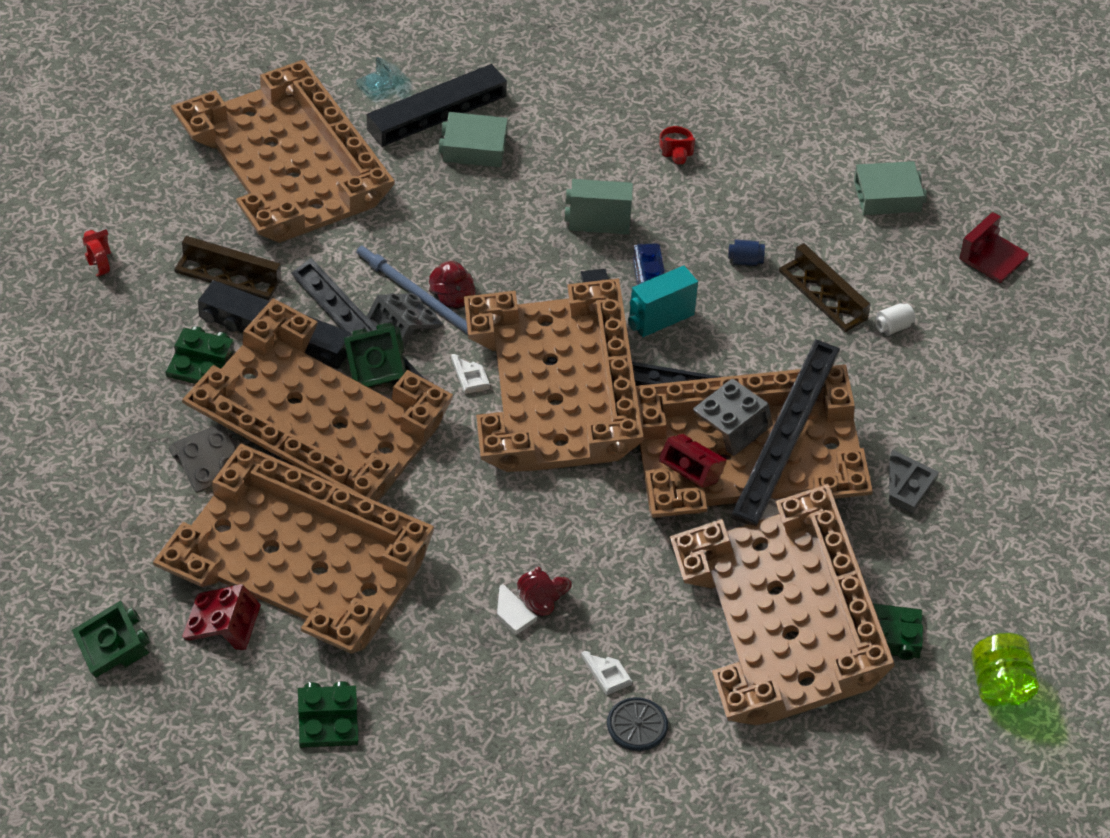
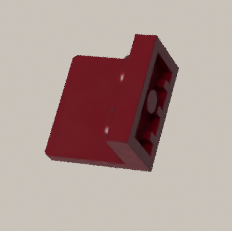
(990, 252)
(224, 612)

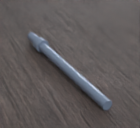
(379, 263)

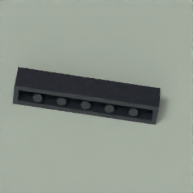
(434, 104)
(238, 309)

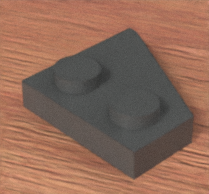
(908, 481)

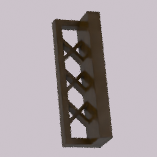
(232, 261)
(833, 285)

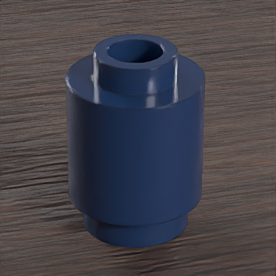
(746, 252)

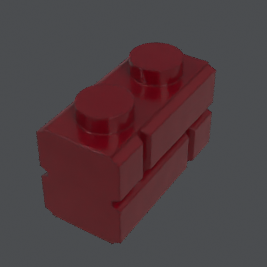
(692, 460)

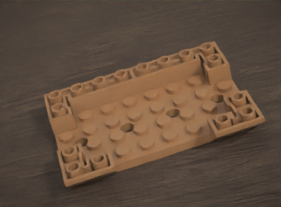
(312, 141)
(590, 378)
(669, 411)
(305, 430)
(313, 528)
(820, 600)

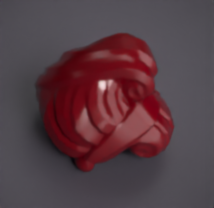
(445, 280)
(541, 592)

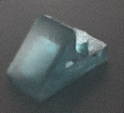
(383, 79)

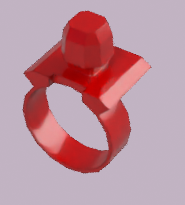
(677, 148)
(97, 250)

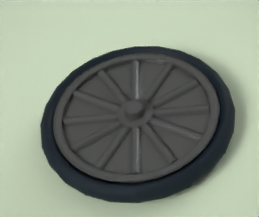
(637, 724)

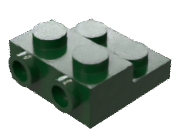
(197, 353)
(376, 355)
(901, 629)
(112, 639)
(327, 715)

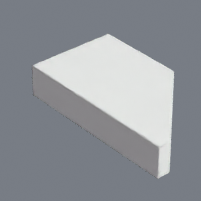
(471, 375)
(513, 612)
(607, 672)

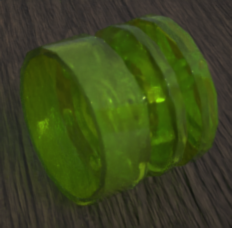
(1004, 669)

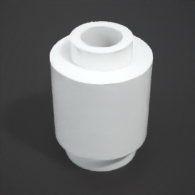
(895, 318)

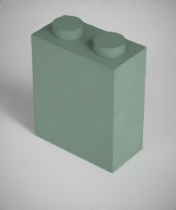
(473, 139)
(889, 188)
(599, 206)

